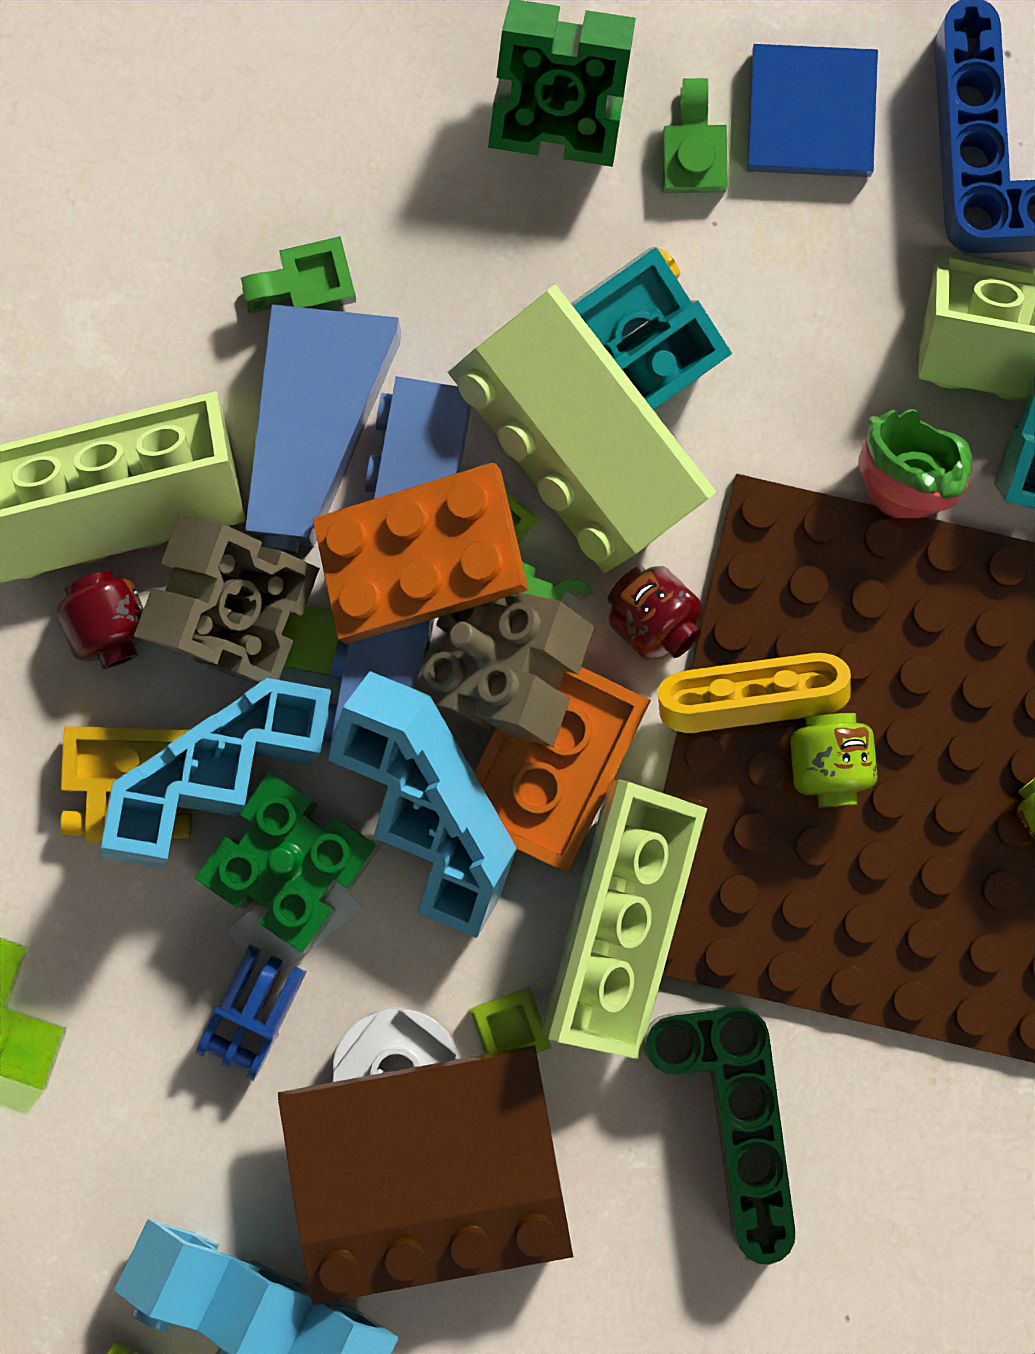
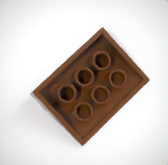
(424, 1175)

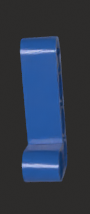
(978, 127)

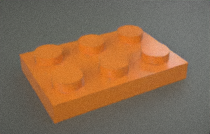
(420, 553)
(554, 792)

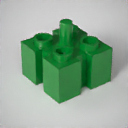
(561, 82)
(287, 863)

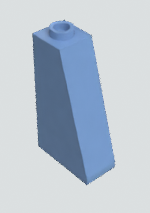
(313, 407)

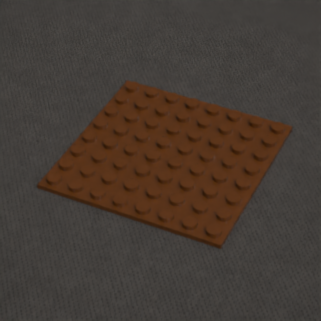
(926, 888)

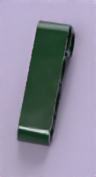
(737, 1133)

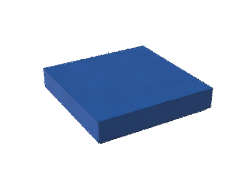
(812, 110)

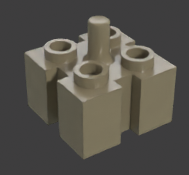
(226, 600)
(507, 665)

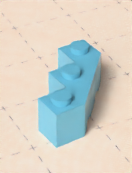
(211, 767)
(431, 799)
(235, 1303)

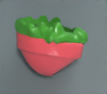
(913, 466)

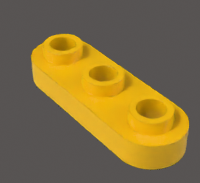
(754, 692)

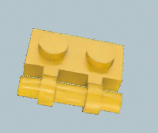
(99, 757)

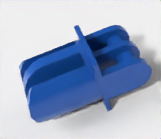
(248, 1018)

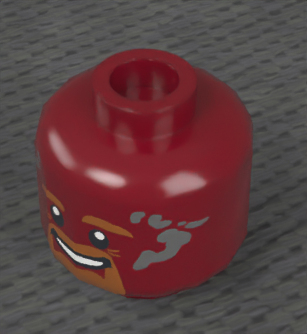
(654, 612)
(101, 618)

